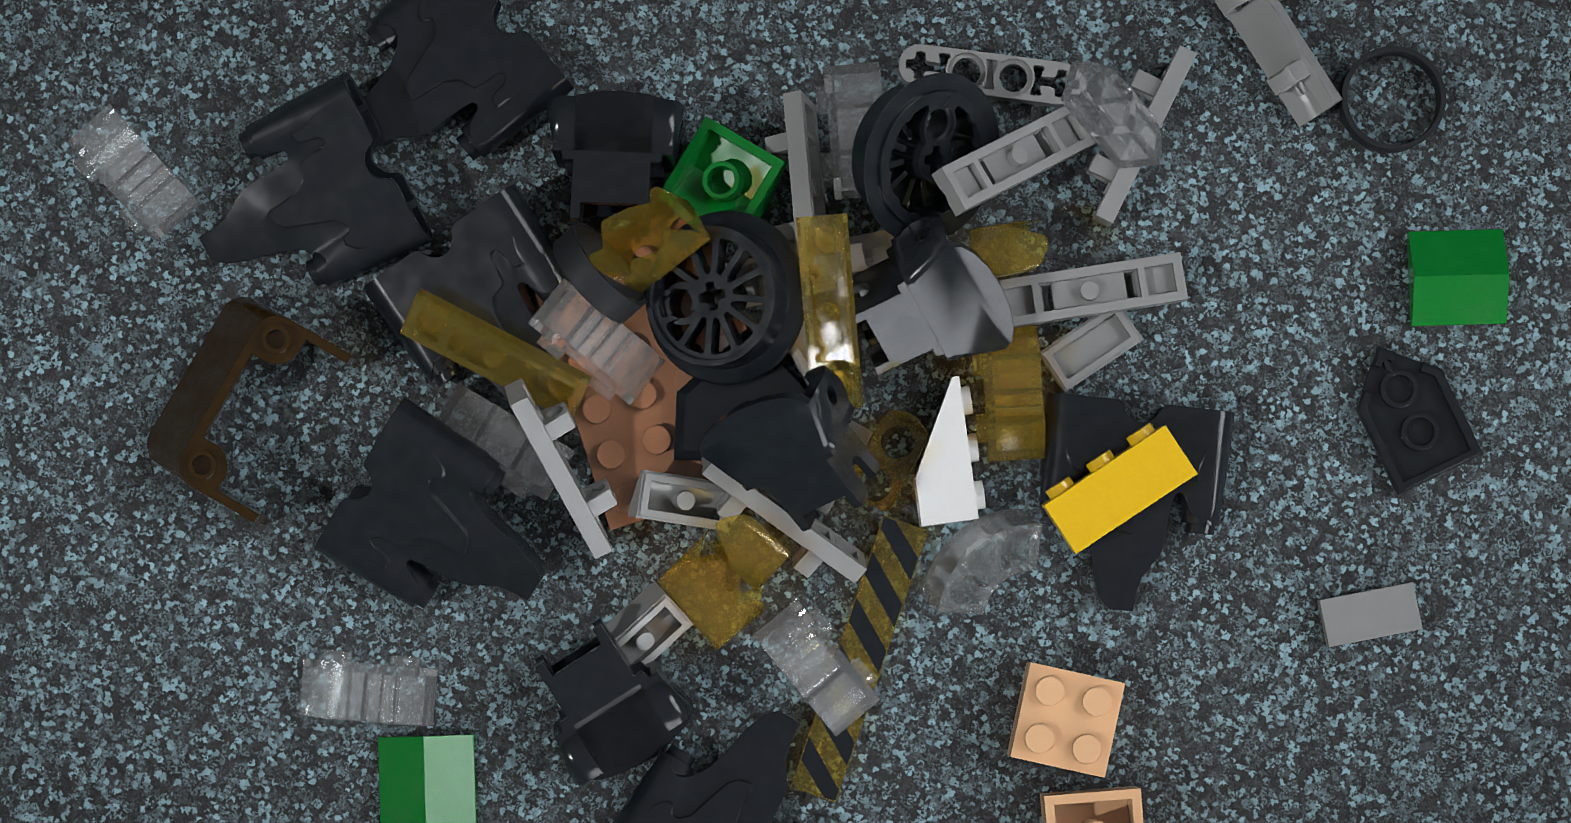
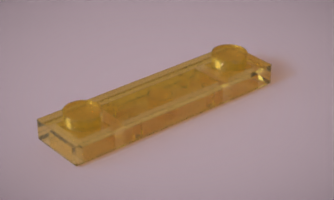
(829, 299)
(493, 352)

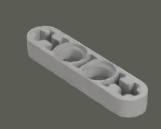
(990, 67)

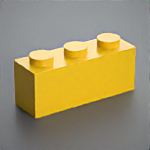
(1117, 486)

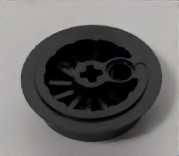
(899, 154)
(781, 316)

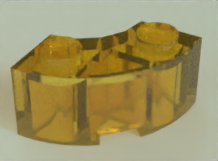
(1012, 399)

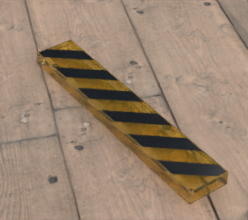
(867, 637)

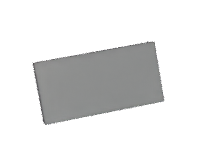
(1089, 348)
(1369, 614)

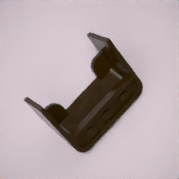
(180, 432)

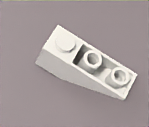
(944, 475)

